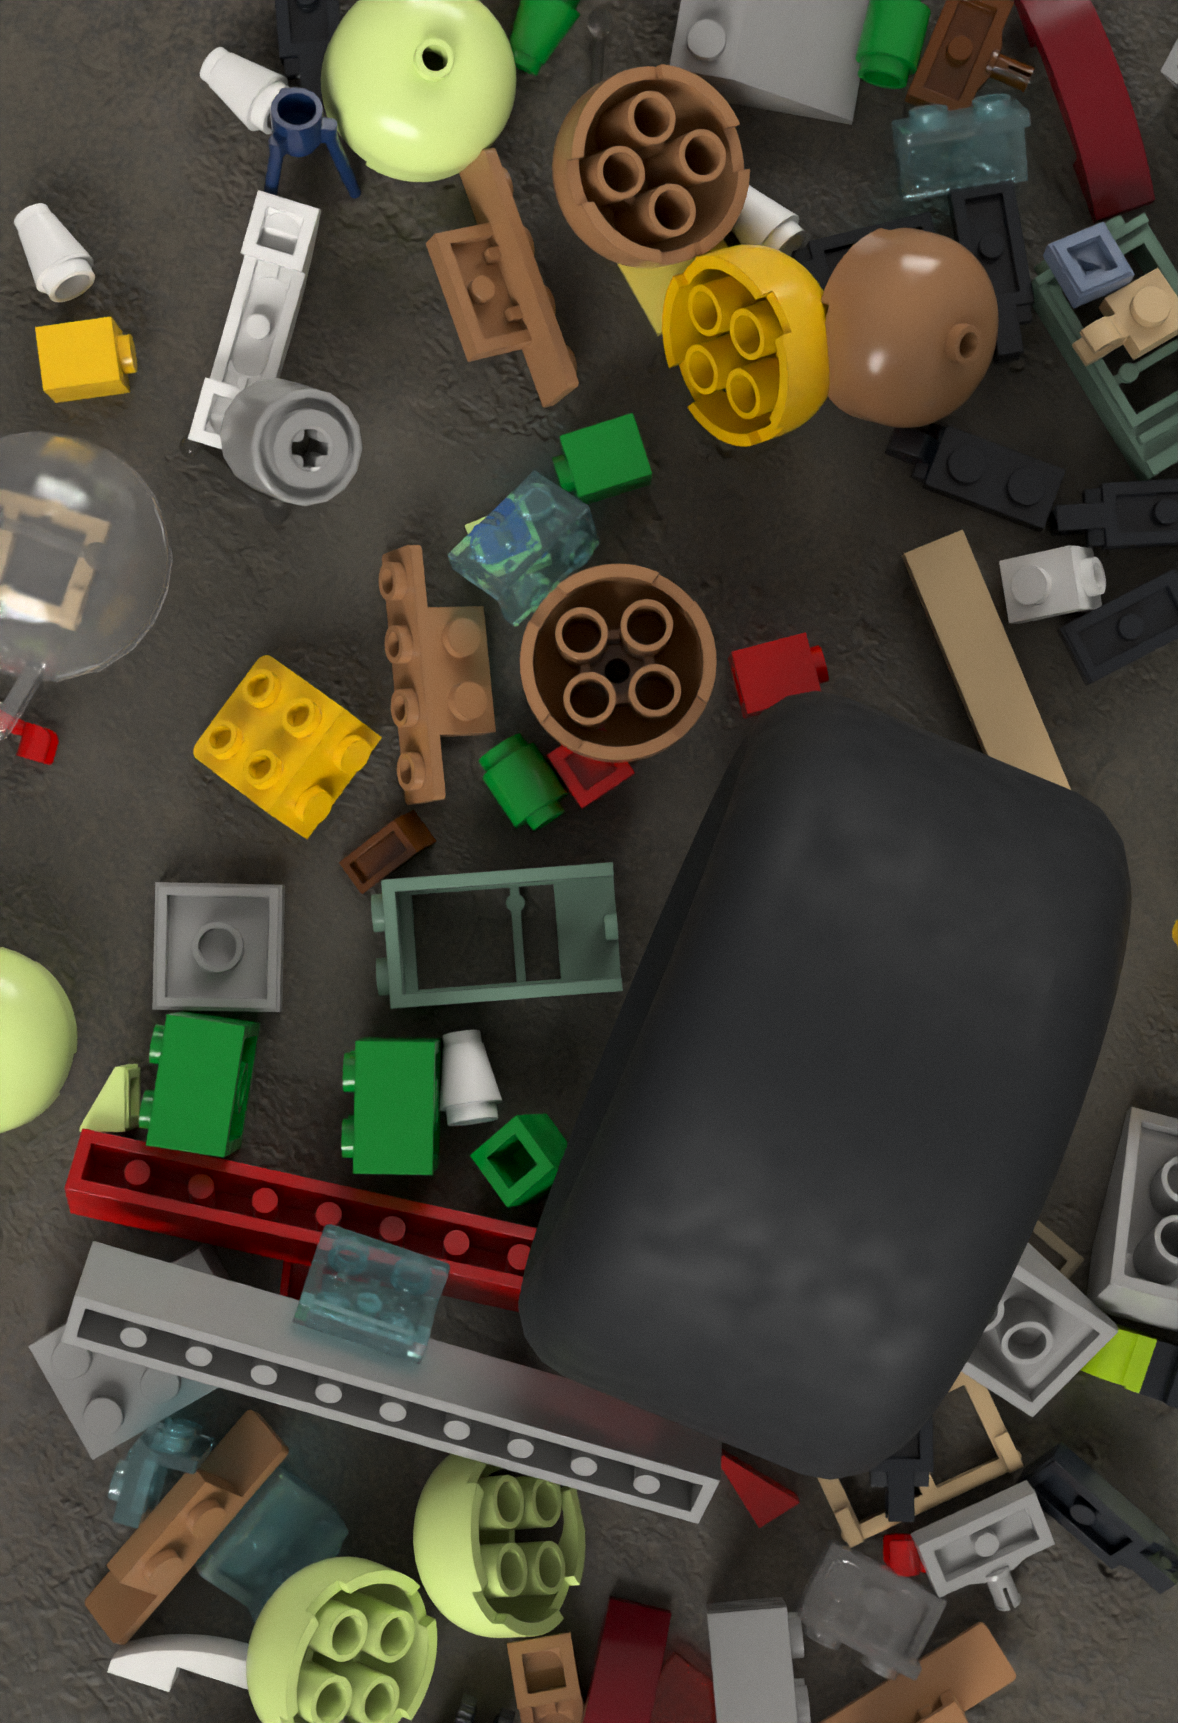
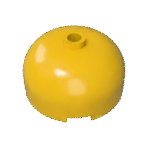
(774, 346)

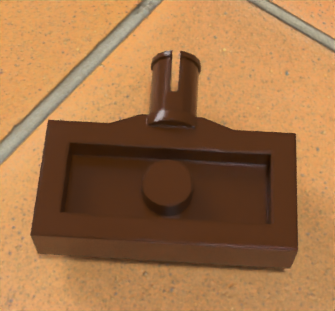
(965, 55)

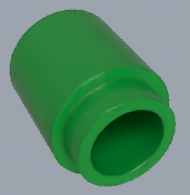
(891, 41)
(523, 783)

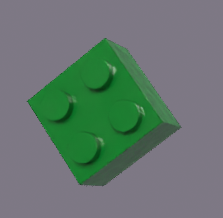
(200, 1083)
(394, 1105)

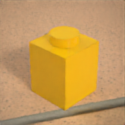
(85, 359)

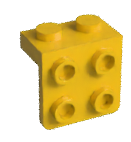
(285, 745)

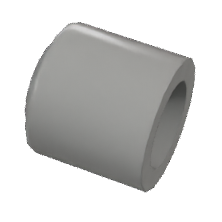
(266, 422)

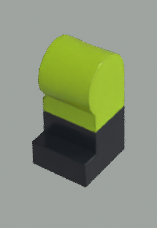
(1139, 1364)

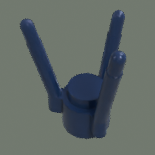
(298, 131)

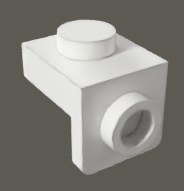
(1052, 583)

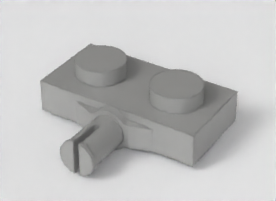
(985, 1544)

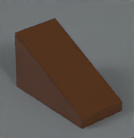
(387, 851)

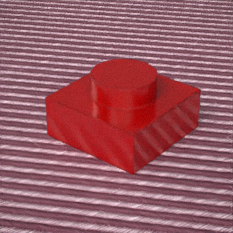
(587, 777)

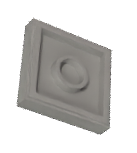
(218, 947)

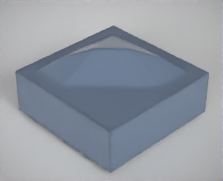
(1088, 264)

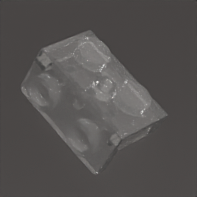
(869, 1610)

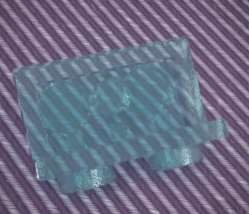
(960, 146)
(527, 546)
(371, 1293)
(141, 1476)
(272, 1539)

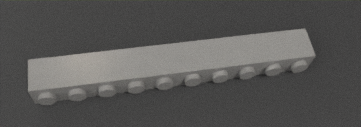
(448, 1402)

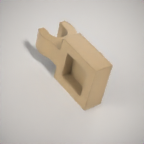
(1134, 316)

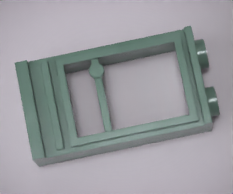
(1151, 436)
(584, 931)

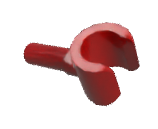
(36, 742)
(901, 1554)

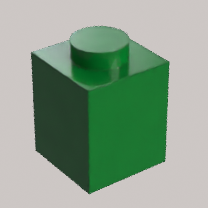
(603, 460)
(522, 1159)

